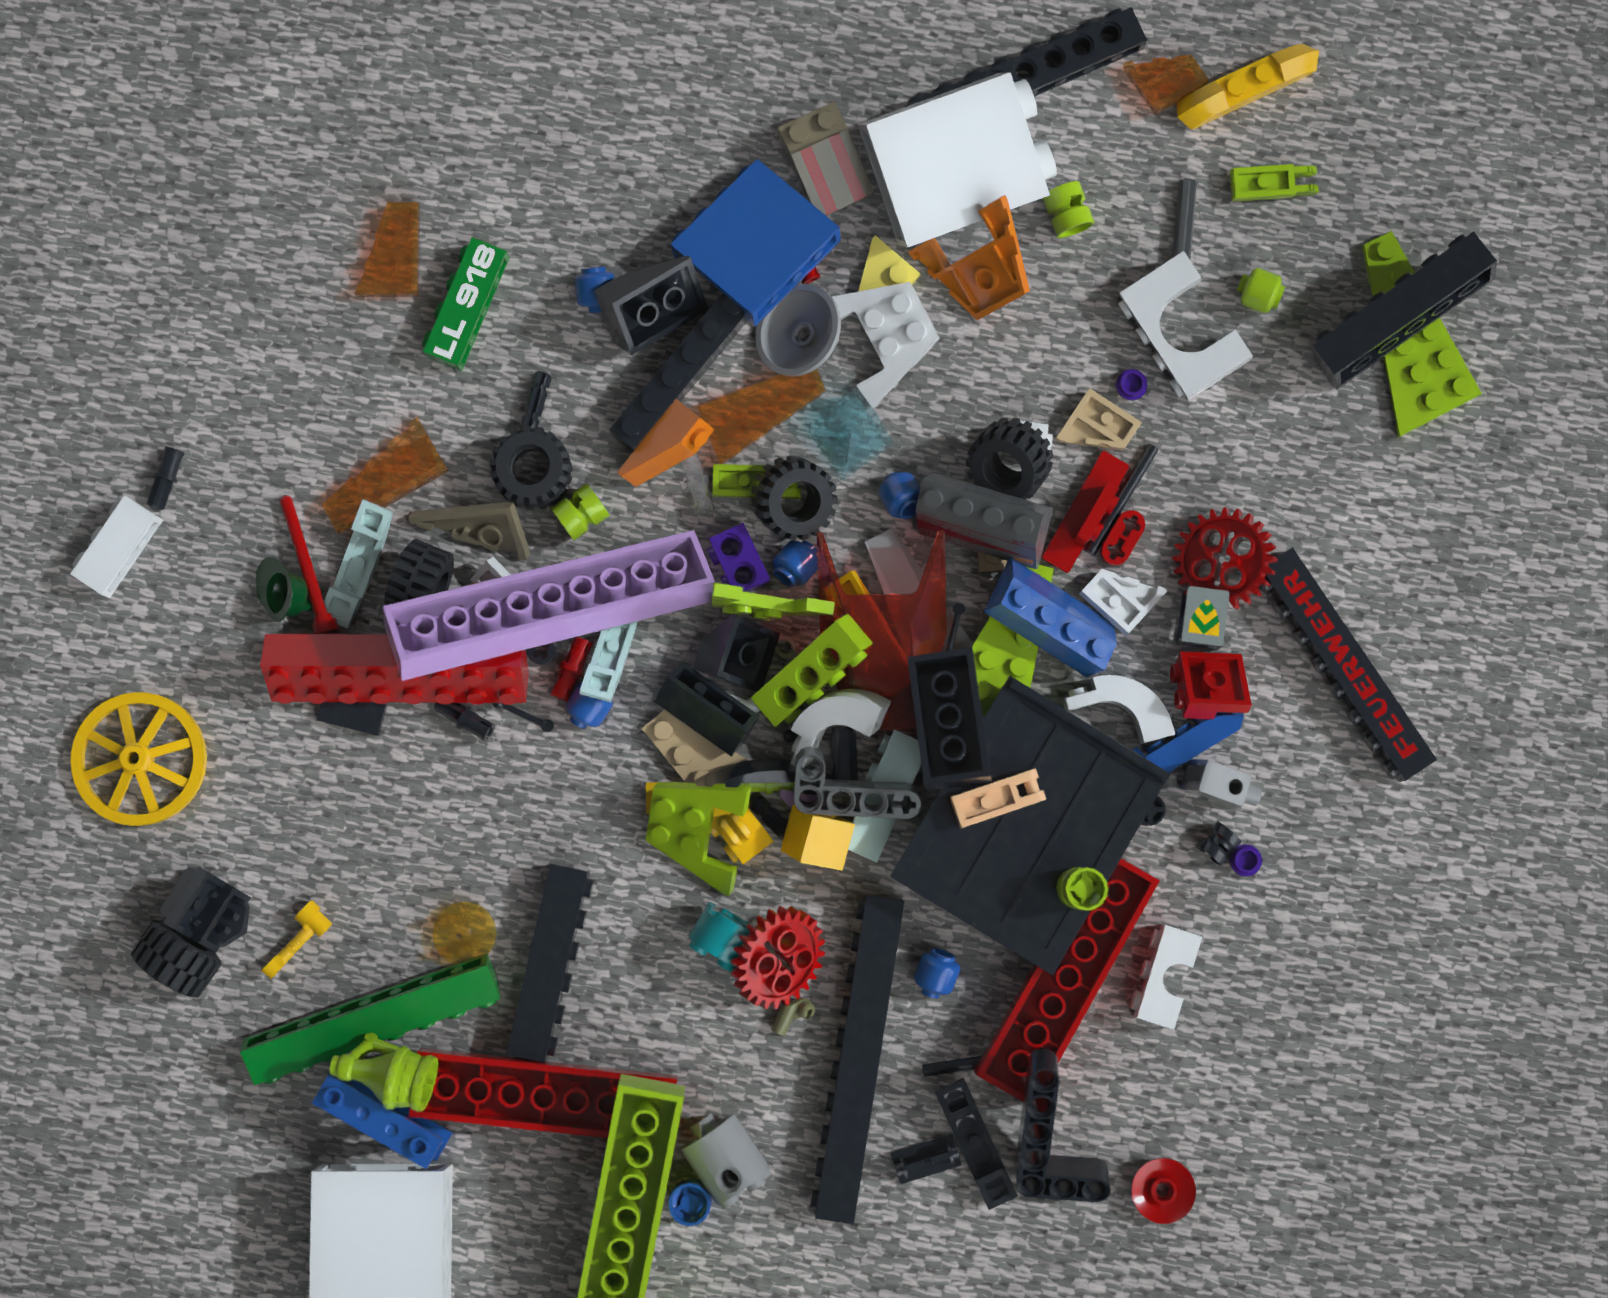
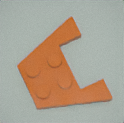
(987, 275)

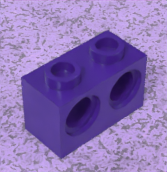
(745, 558)

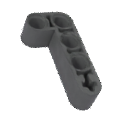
(856, 789)

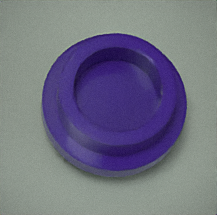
(1131, 384)
(1245, 860)

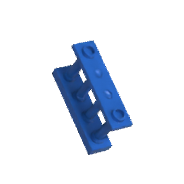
(359, 1107)

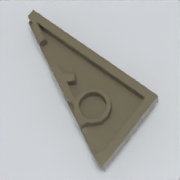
(484, 524)

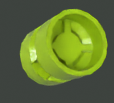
(1068, 209)
(580, 511)
(1082, 888)

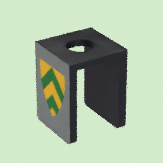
(1202, 618)

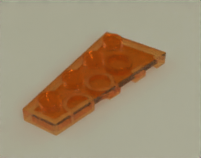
(757, 410)
(395, 473)

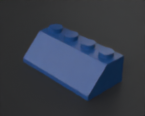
(1052, 619)

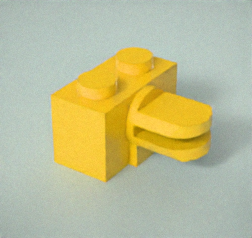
(742, 834)

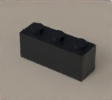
(706, 708)

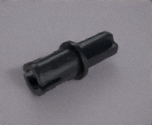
(165, 478)
(466, 719)

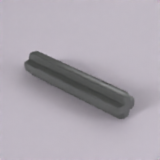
(1184, 217)

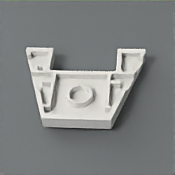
(896, 329)

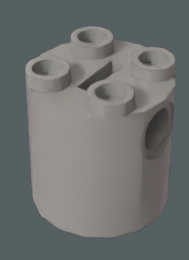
(719, 1151)

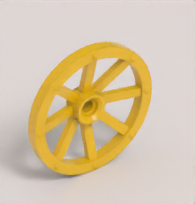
(146, 759)

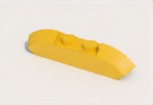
(1247, 85)

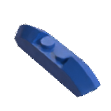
(1192, 740)

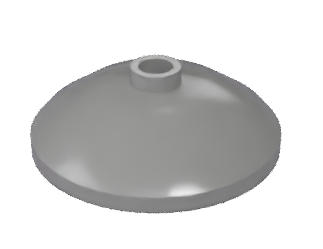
(784, 329)

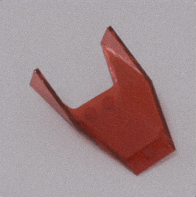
(896, 626)

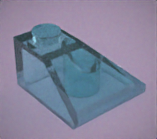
(850, 434)

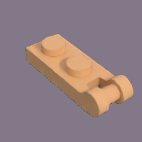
(996, 798)

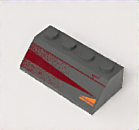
(983, 519)

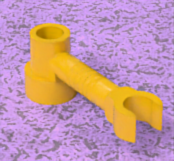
(313, 923)

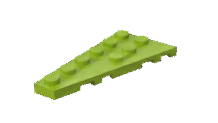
(1427, 370)
(1004, 653)

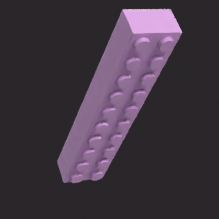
(547, 604)

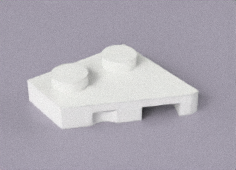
(1121, 599)

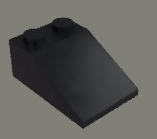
(651, 303)

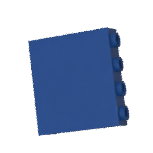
(757, 240)

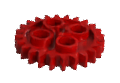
(1252, 565)
(761, 973)

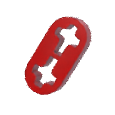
(1129, 541)

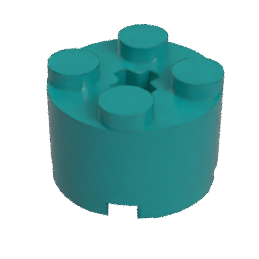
(718, 935)

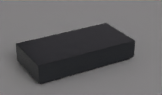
(359, 716)

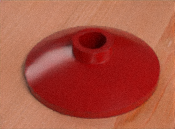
(1177, 1200)

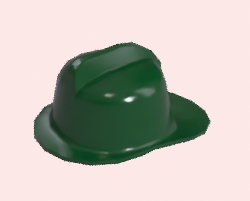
(280, 590)

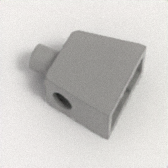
(1219, 783)

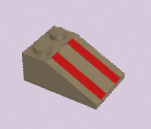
(825, 159)

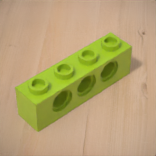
(775, 697)

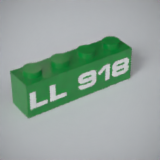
(465, 304)

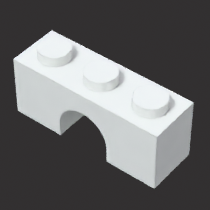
(1170, 948)

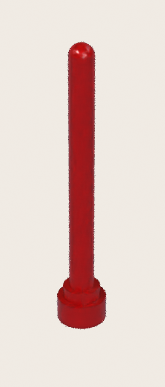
(322, 621)

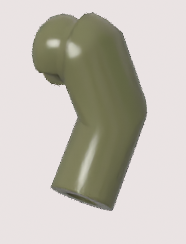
(796, 1009)

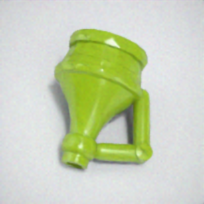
(396, 1077)

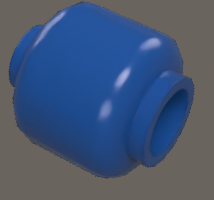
(587, 282)
(900, 494)
(795, 563)
(586, 710)
(937, 973)

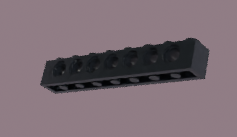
(1118, 23)

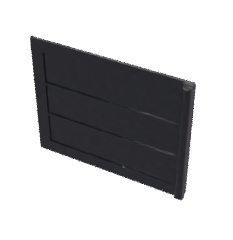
(1008, 867)

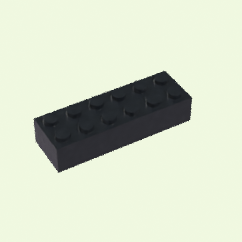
(1404, 310)

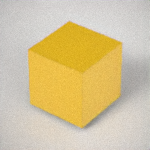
(817, 839)

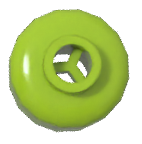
(1261, 290)

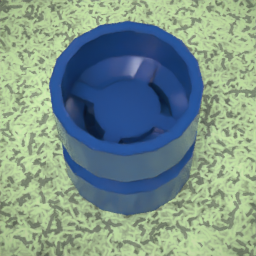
(689, 1202)

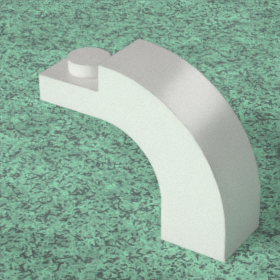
(1141, 703)
(845, 707)

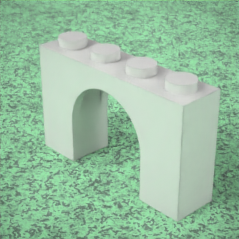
(1190, 370)

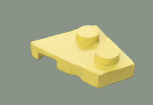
(885, 267)

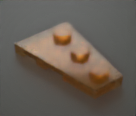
(395, 256)

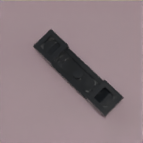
(757, 772)
(976, 1143)

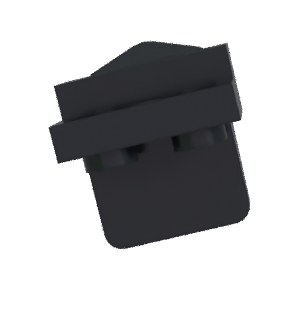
(206, 909)

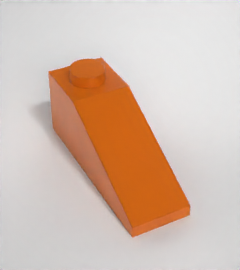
(669, 442)

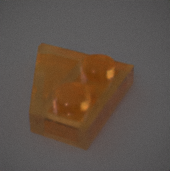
(1166, 80)

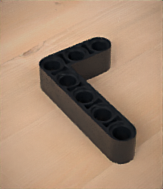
(1038, 1171)

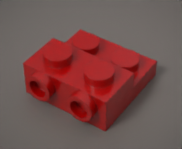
(1210, 684)

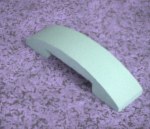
(358, 562)
(608, 662)

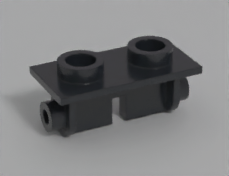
(926, 1159)

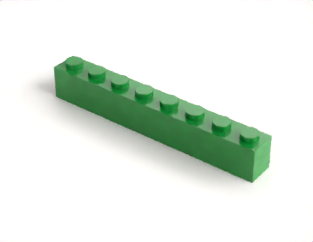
(385, 1013)

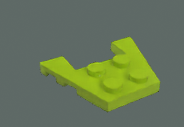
(765, 607)
(683, 823)

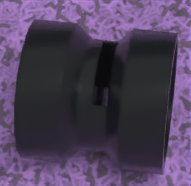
(1219, 843)

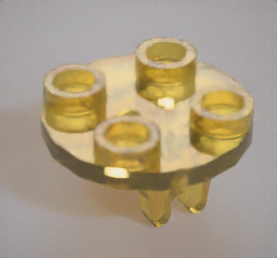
(459, 919)

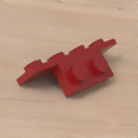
(1086, 511)

